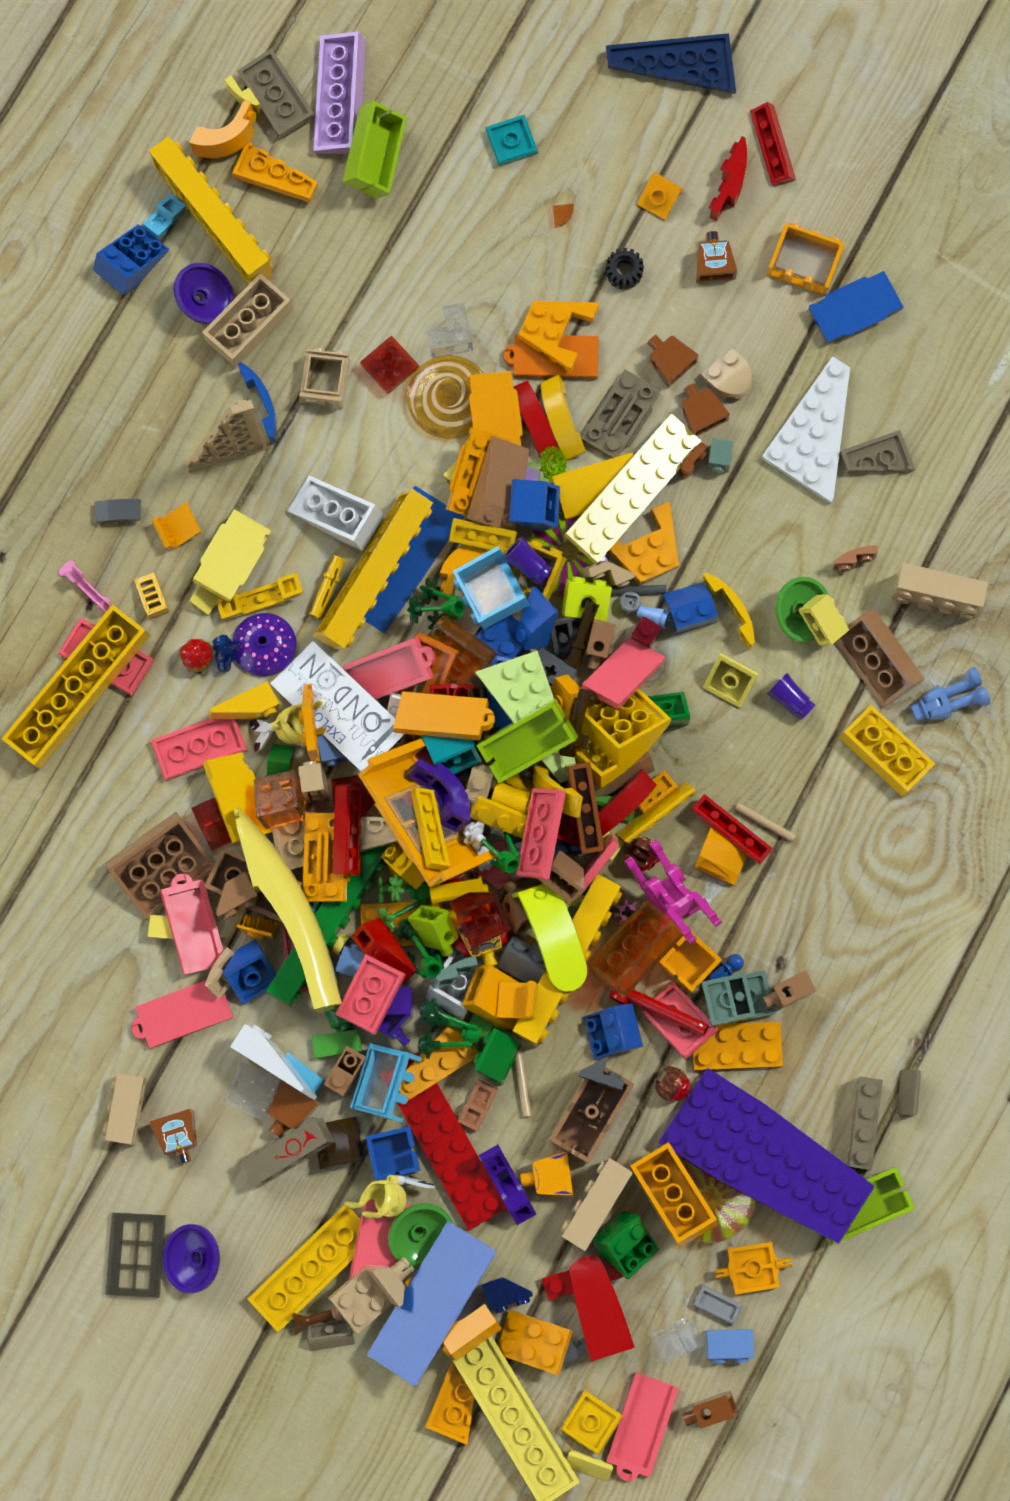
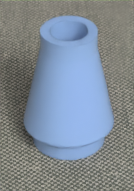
(656, 615)

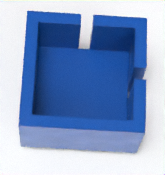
(392, 1153)

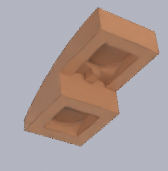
(478, 1105)

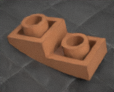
(848, 560)

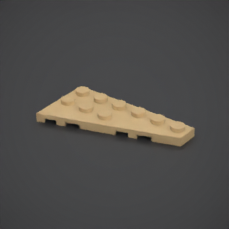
(290, 839)

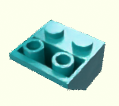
(452, 752)

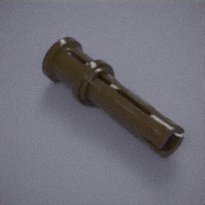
(578, 644)

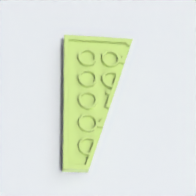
(520, 689)

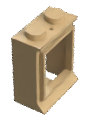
(319, 395)

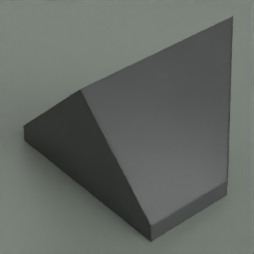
(562, 633)

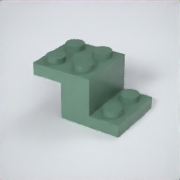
(737, 998)

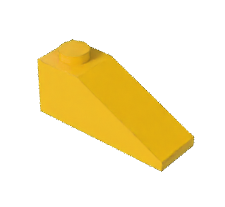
(248, 705)

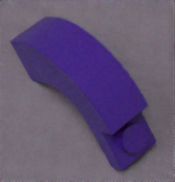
(448, 791)
(507, 1184)

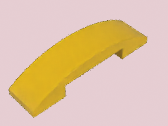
(560, 418)
(716, 587)
(261, 598)
(572, 800)

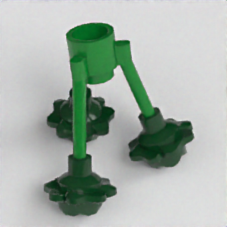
(432, 961)
(435, 1018)

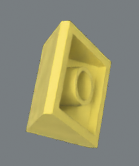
(730, 680)

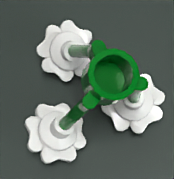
(507, 860)

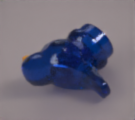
(224, 652)

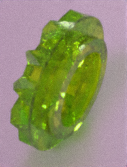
(557, 457)

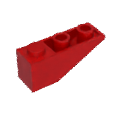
(378, 942)

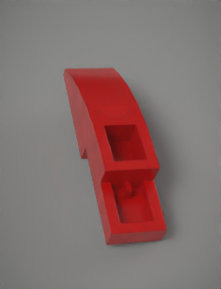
(732, 177)

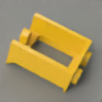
(554, 555)
(454, 890)

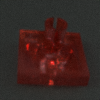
(384, 359)

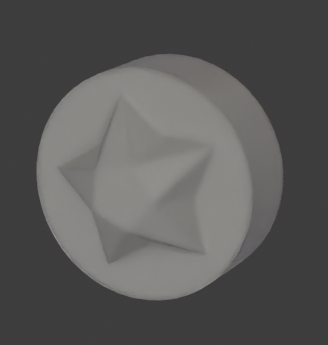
(630, 602)

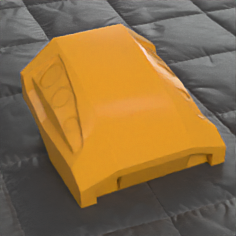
(720, 858)

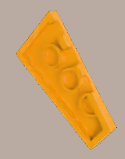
(262, 170)
(439, 1065)

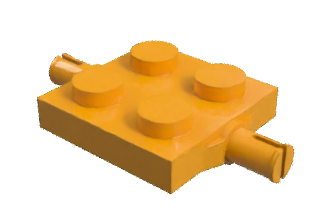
(753, 1268)

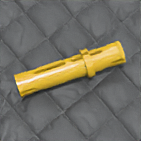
(327, 586)

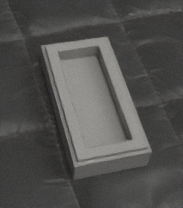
(717, 1304)

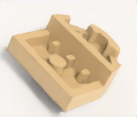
(729, 376)

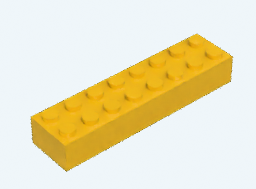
(210, 211)
(373, 570)
(76, 687)
(587, 922)

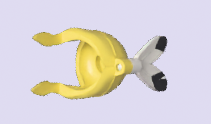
(285, 726)
(388, 1195)

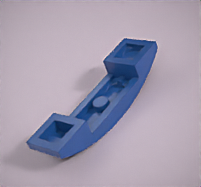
(251, 380)

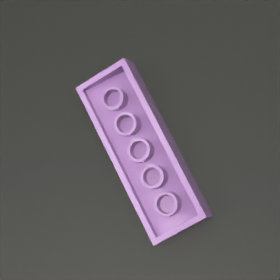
(338, 91)

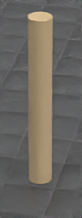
(765, 822)
(522, 1084)

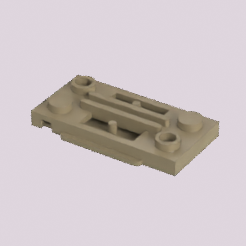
(620, 415)

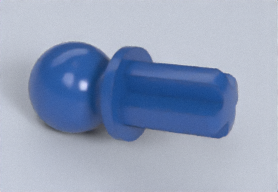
(733, 963)

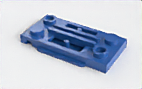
(855, 307)

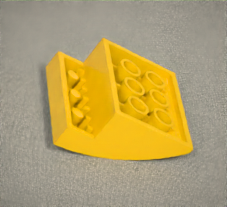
(619, 735)

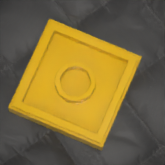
(591, 1422)

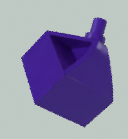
(399, 1015)

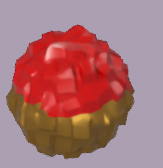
(196, 655)

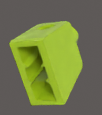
(434, 928)

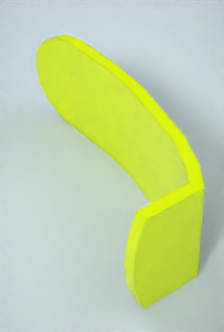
(555, 936)

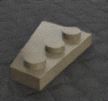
(878, 455)

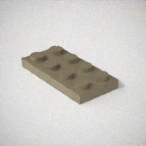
(276, 93)

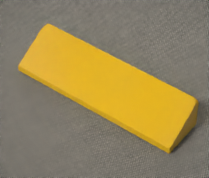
(657, 813)

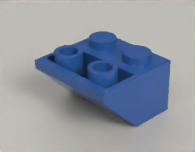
(534, 504)
(613, 1031)

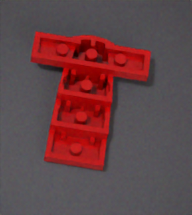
(596, 1304)

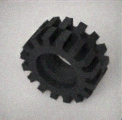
(624, 256)

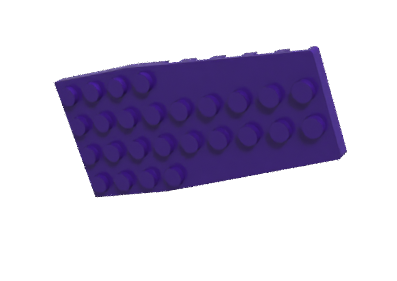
(765, 1157)

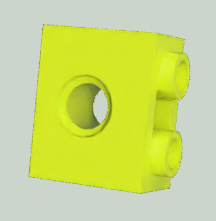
(578, 589)

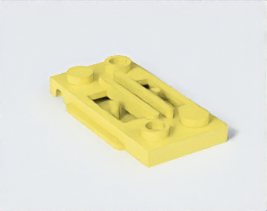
(231, 555)

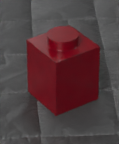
(646, 632)

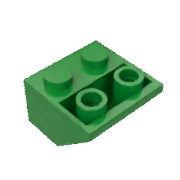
(497, 1056)
(626, 1244)

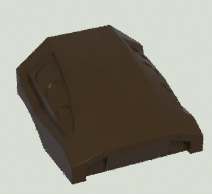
(346, 1146)

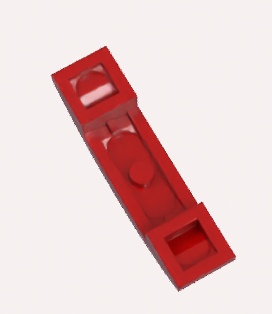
(535, 418)
(625, 801)

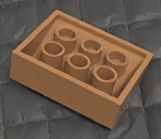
(155, 860)

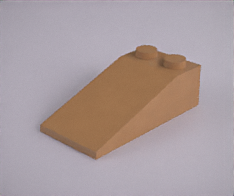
(493, 490)

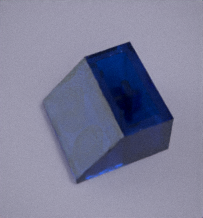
(502, 1292)

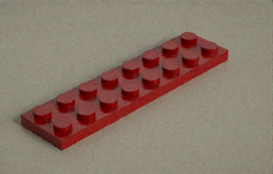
(452, 1156)

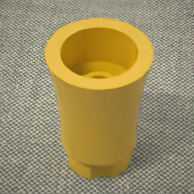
(511, 797)

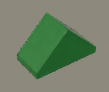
(280, 759)

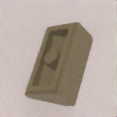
(909, 1092)
(329, 1334)

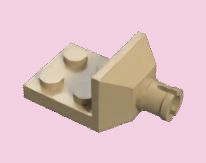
(371, 1293)

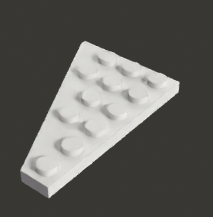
(811, 437)

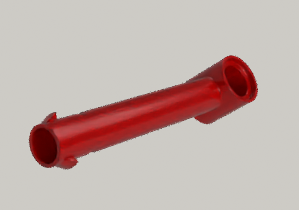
(663, 1010)

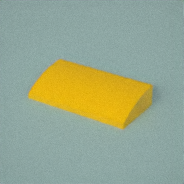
(585, 484)
(886, 750)

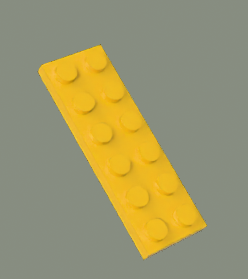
(308, 1269)

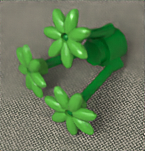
(419, 894)

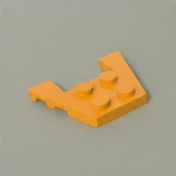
(547, 325)
(652, 553)
(307, 717)

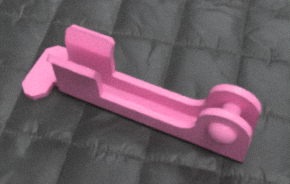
(76, 576)

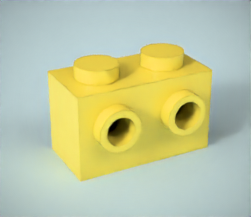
(824, 619)

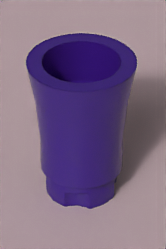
(527, 561)
(791, 697)

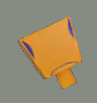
(550, 1176)

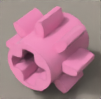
(622, 909)

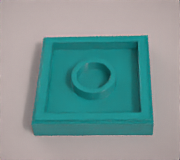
(511, 140)

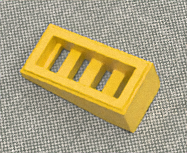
(157, 610)

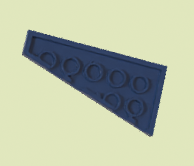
(688, 60)

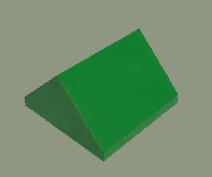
(674, 706)

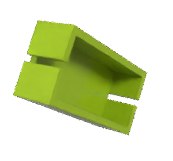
(374, 149)
(527, 740)
(883, 1203)

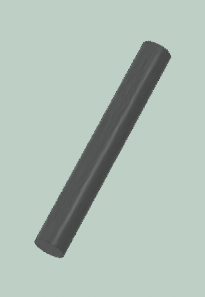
(643, 589)

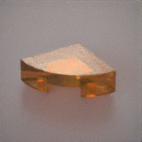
(562, 214)

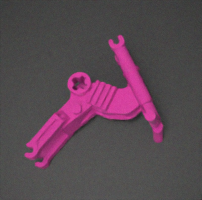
(671, 894)

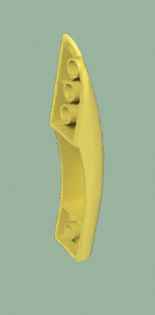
(278, 884)

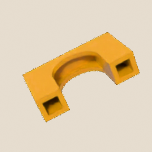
(469, 1332)

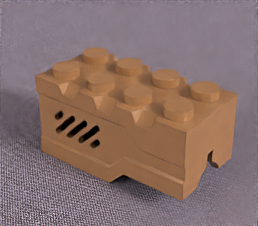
(589, 1117)

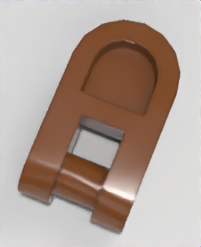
(697, 454)

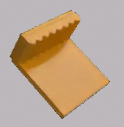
(659, 195)
(177, 527)
(565, 692)
(258, 928)
(517, 1000)

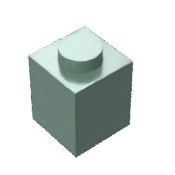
(720, 455)

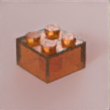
(279, 799)

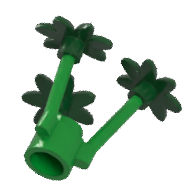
(452, 608)

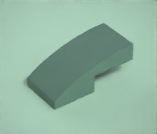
(450, 974)

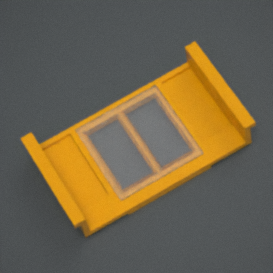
(391, 791)

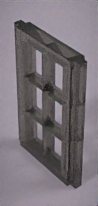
(156, 1256)

